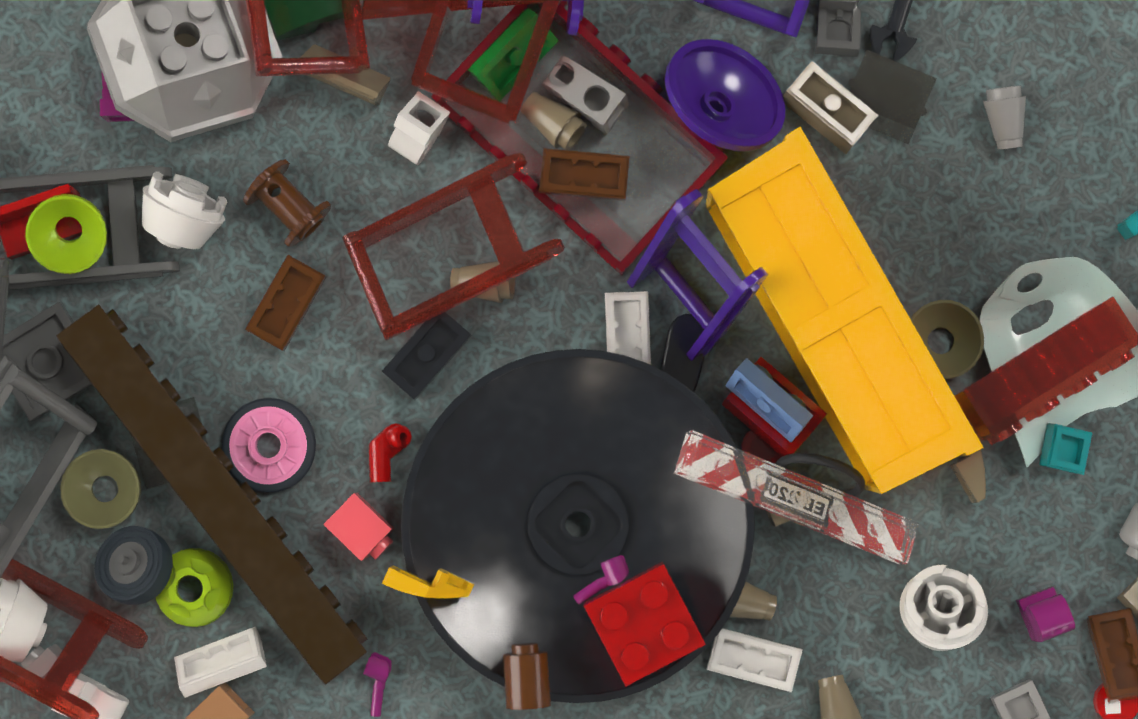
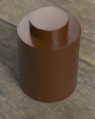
(526, 677)

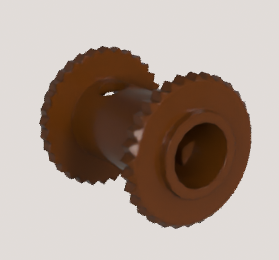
(290, 205)

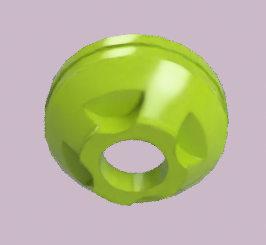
(54, 251)
(216, 592)

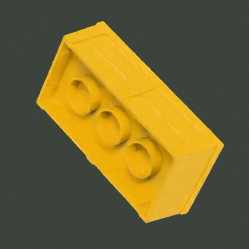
(839, 316)

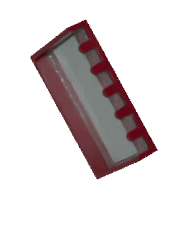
(663, 151)

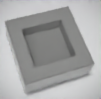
(41, 660)
(1020, 702)

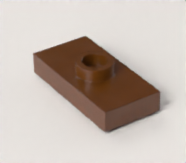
(584, 174)
(286, 303)
(1116, 652)

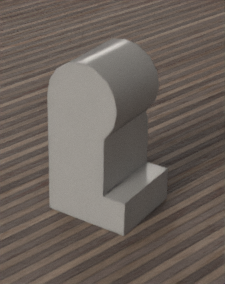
(586, 93)

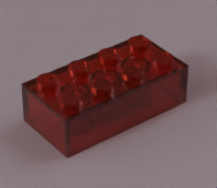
(1054, 366)

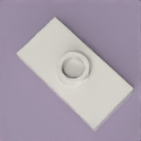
(628, 324)
(754, 659)
(220, 662)

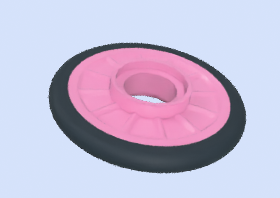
(295, 452)

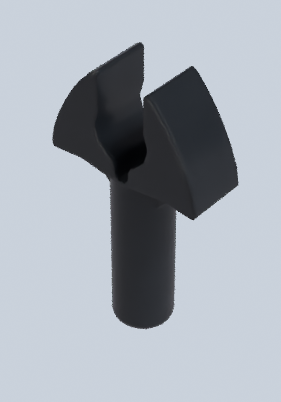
(895, 26)

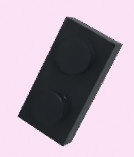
(426, 354)

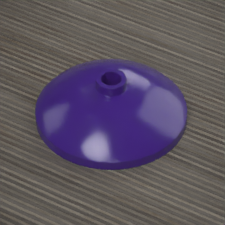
(725, 95)

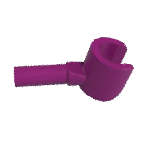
(614, 571)
(378, 668)

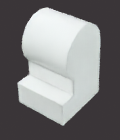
(411, 136)
(106, 701)

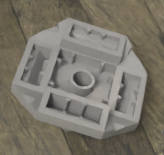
(176, 86)

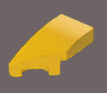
(443, 586)

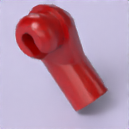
(384, 448)

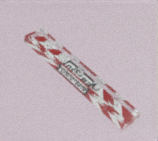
(796, 497)

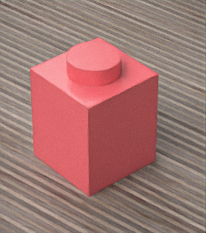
(360, 528)

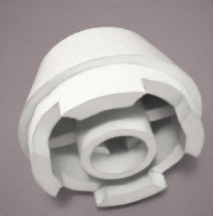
(180, 211)
(943, 608)
(20, 619)

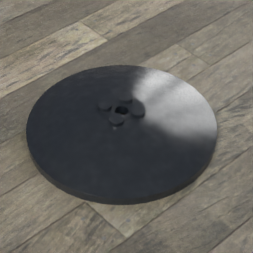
(525, 455)

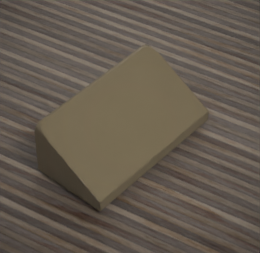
(367, 85)
(829, 107)

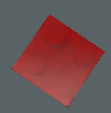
(644, 624)

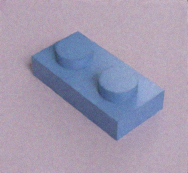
(771, 402)

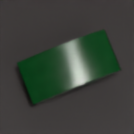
(300, 17)

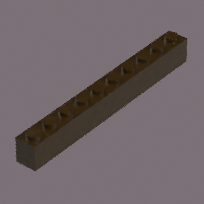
(212, 494)

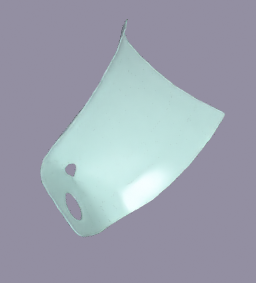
(1073, 289)

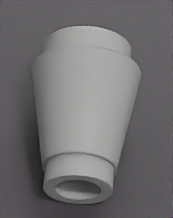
(1006, 115)

